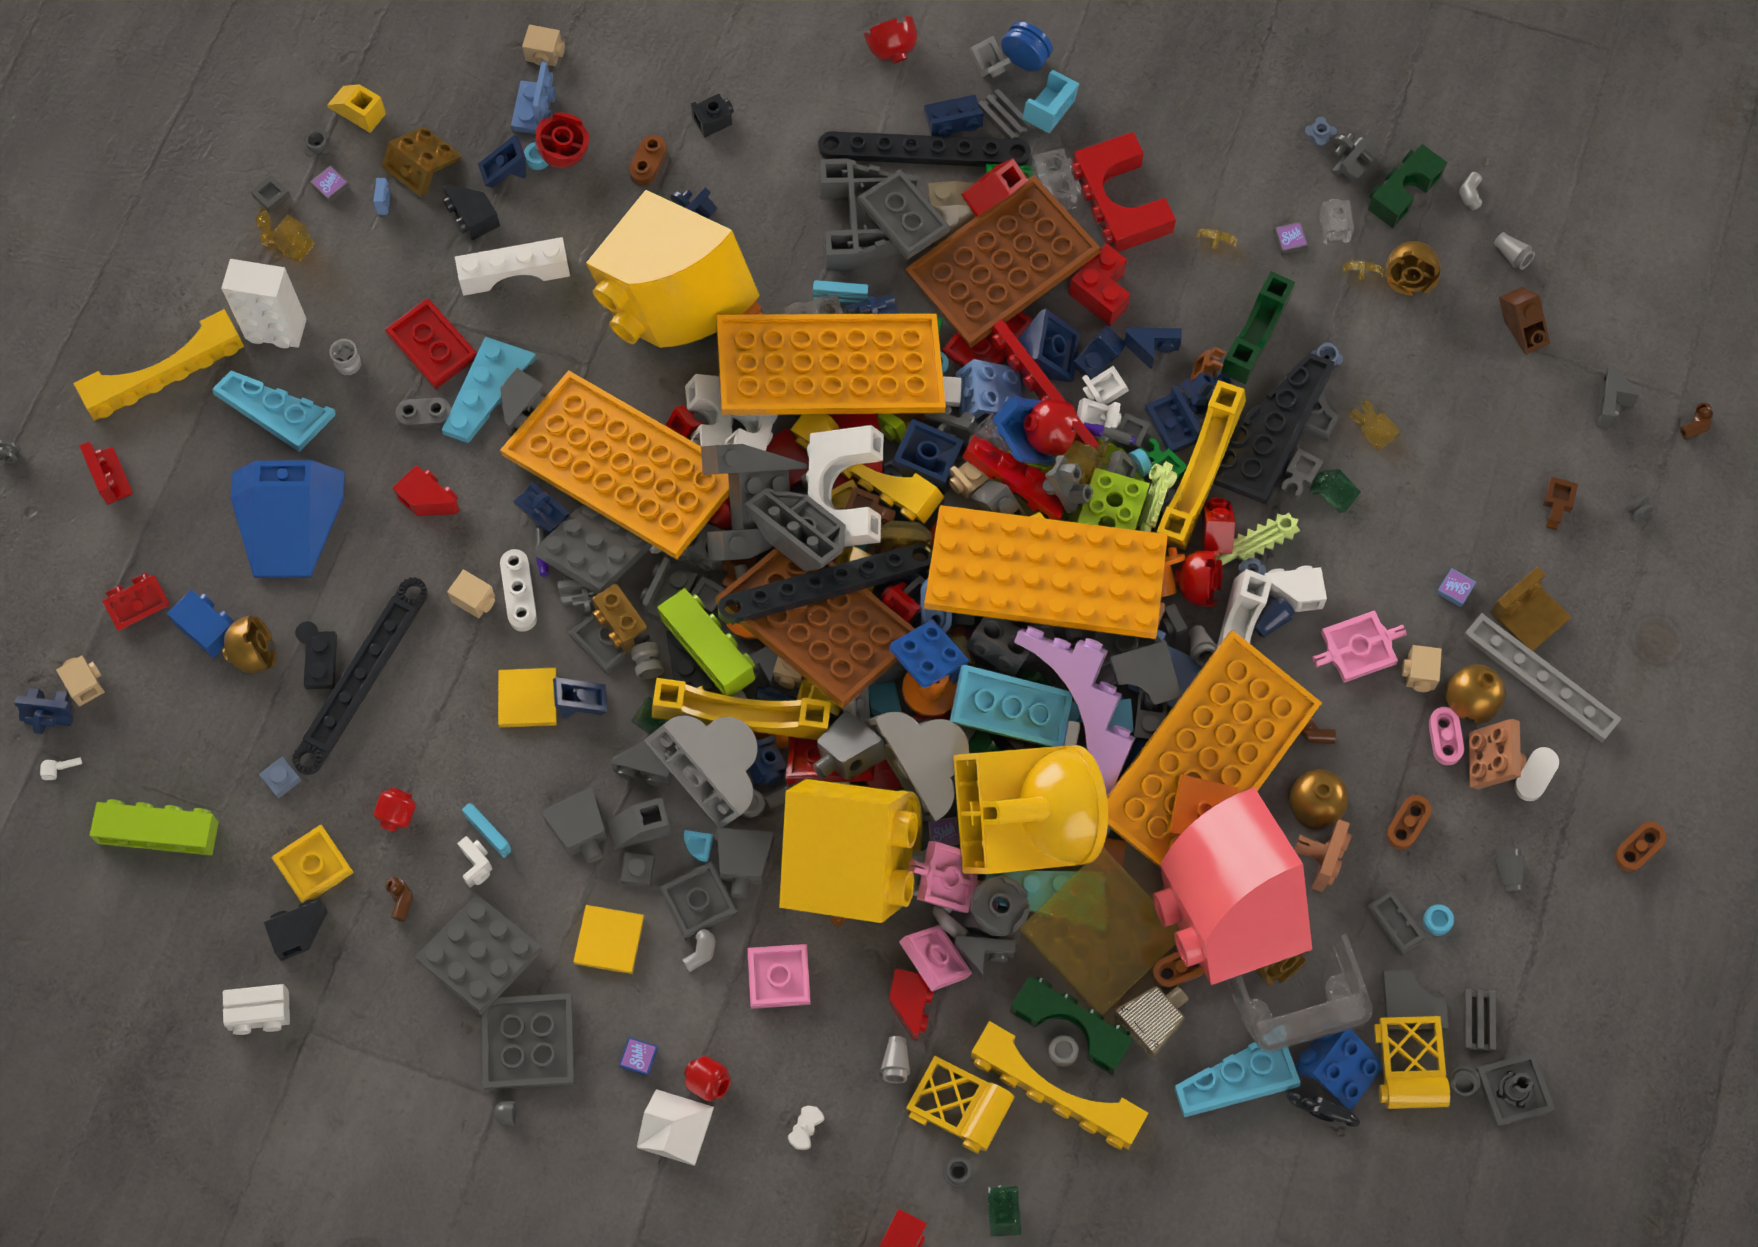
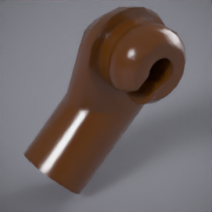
(1701, 422)
(402, 896)

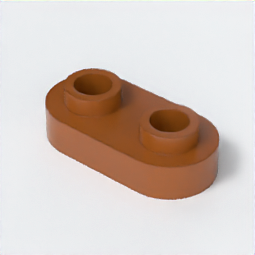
(649, 158)
(1407, 823)
(1638, 848)
(1180, 973)

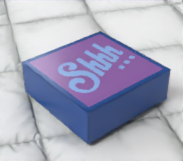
(638, 1056)

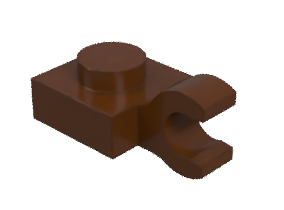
(1560, 497)
(861, 499)

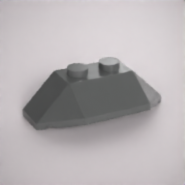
(798, 527)

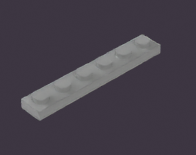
(1542, 677)

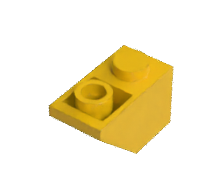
(358, 106)

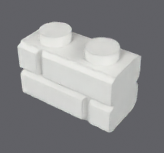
(256, 1008)

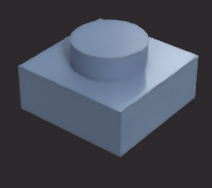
(280, 777)

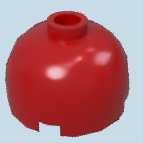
(892, 39)
(561, 140)
(1050, 427)
(1200, 578)

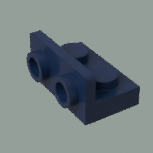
(954, 116)

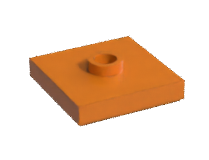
(1194, 799)

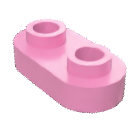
(1446, 737)

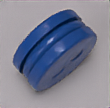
(1026, 46)

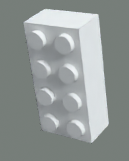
(264, 303)

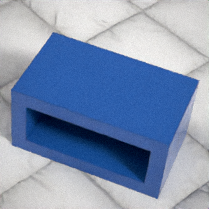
(200, 622)

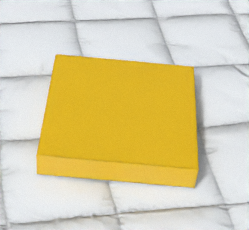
(526, 697)
(312, 864)
(609, 939)

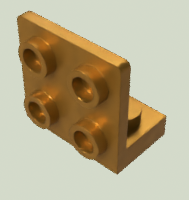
(416, 157)
(1530, 611)

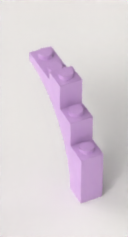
(1095, 701)

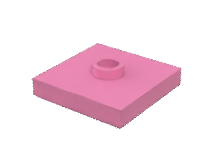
(935, 957)
(778, 976)

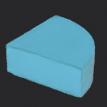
(699, 845)

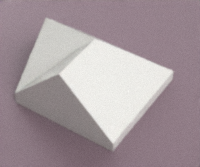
(674, 1127)

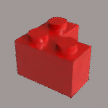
(1097, 285)

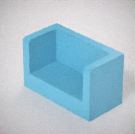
(1052, 102)

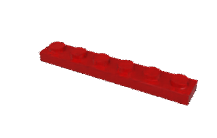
(1033, 376)

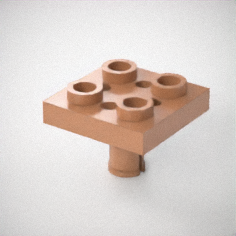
(1500, 752)
(1326, 854)

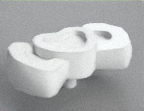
(805, 1127)

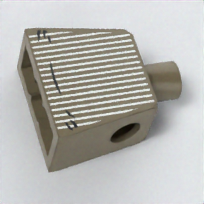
(1152, 1018)

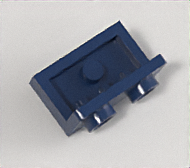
(1174, 420)

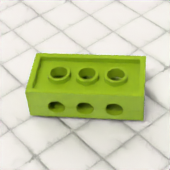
(1115, 501)

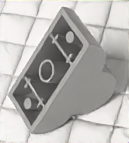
(922, 757)
(709, 762)

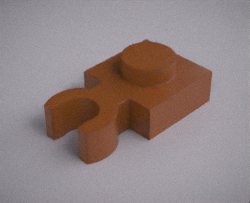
(1208, 362)

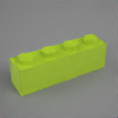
(707, 643)
(154, 827)

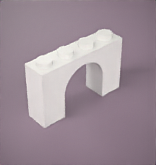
(831, 454)

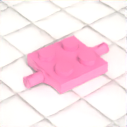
(1359, 646)
(943, 878)

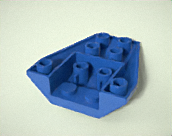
(286, 514)

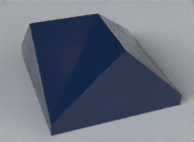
(1052, 345)
(927, 453)

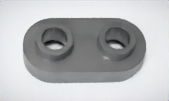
(422, 415)

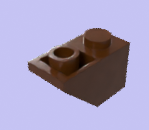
(1525, 319)

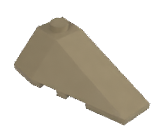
(950, 204)

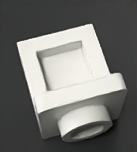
(1105, 386)
(1099, 413)
(476, 855)

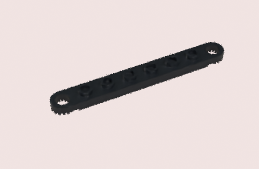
(922, 149)
(825, 583)
(360, 676)

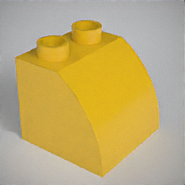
(669, 274)

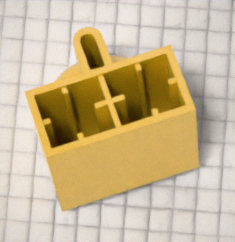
(1029, 809)
(849, 850)

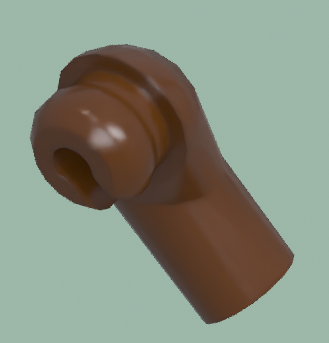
(1316, 735)

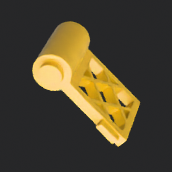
(1408, 1087)
(982, 1115)

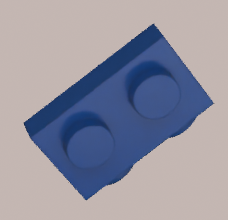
(1011, 428)
(929, 654)
(1341, 1066)

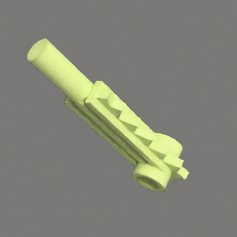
(1162, 479)
(1264, 537)

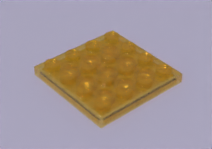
(1100, 932)

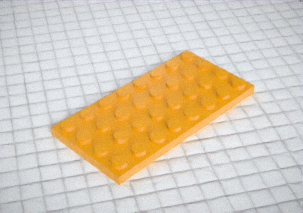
(829, 364)
(619, 464)
(1046, 572)
(1222, 729)

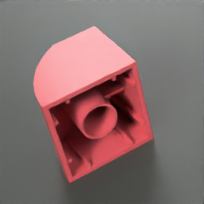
(1234, 891)

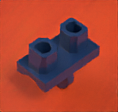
(700, 204)
(880, 305)
(1202, 390)
(541, 508)
(44, 712)

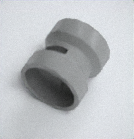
(340, 353)
(647, 660)

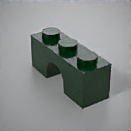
(1419, 169)

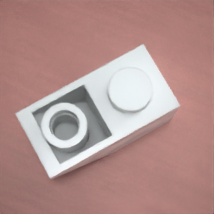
(1299, 587)

